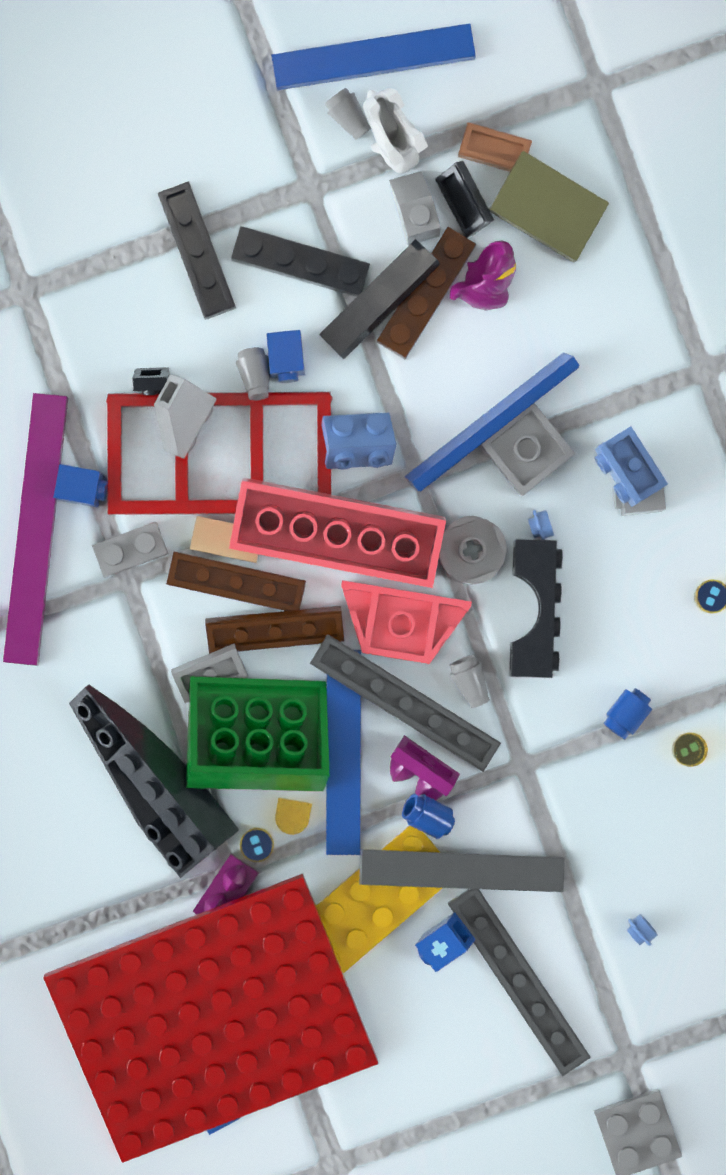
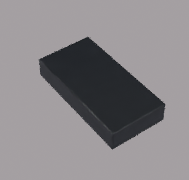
(464, 199)

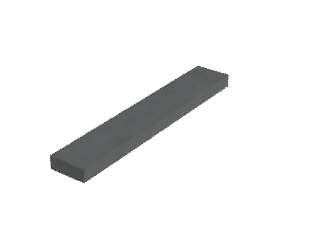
(405, 703)
(461, 870)
(520, 981)

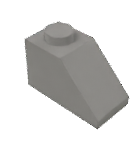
(415, 207)

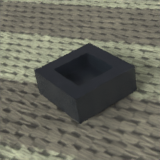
(150, 380)

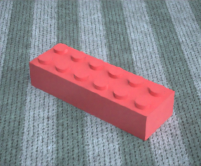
(337, 532)

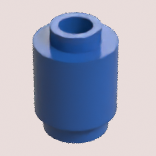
(628, 713)
(428, 815)

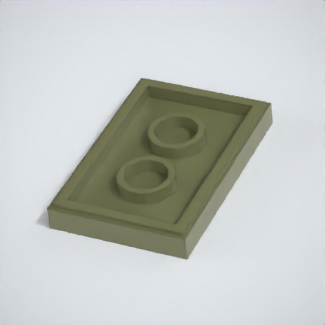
(548, 206)

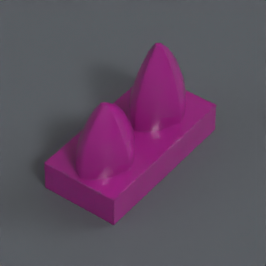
(434, 775)
(229, 884)

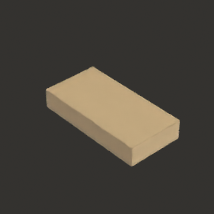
(214, 538)

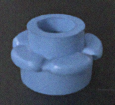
(541, 525)
(641, 930)

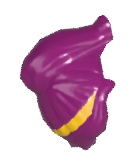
(488, 278)

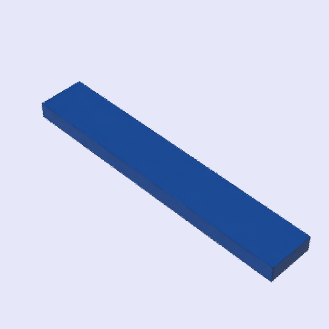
(373, 56)
(492, 421)
(344, 782)

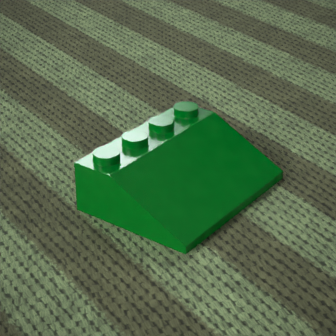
(257, 734)

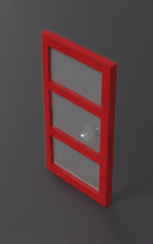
(244, 438)

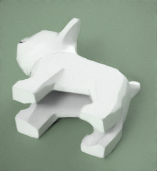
(394, 133)

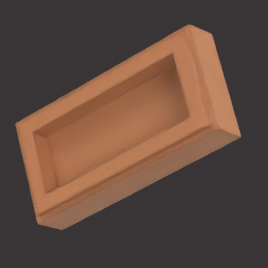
(492, 147)

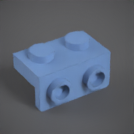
(358, 440)
(630, 467)

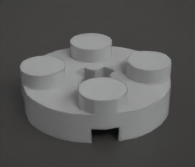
(480, 532)

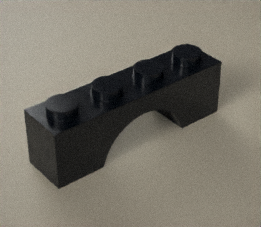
(536, 565)

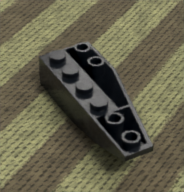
(153, 783)

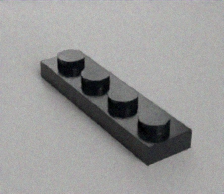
(300, 261)

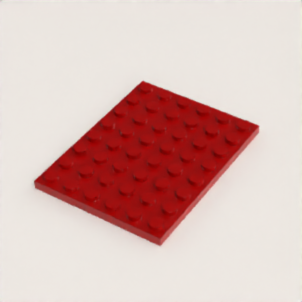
(211, 1018)

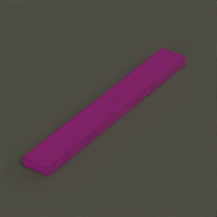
(35, 529)

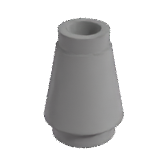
(348, 113)
(254, 371)
(470, 680)

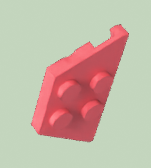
(402, 621)

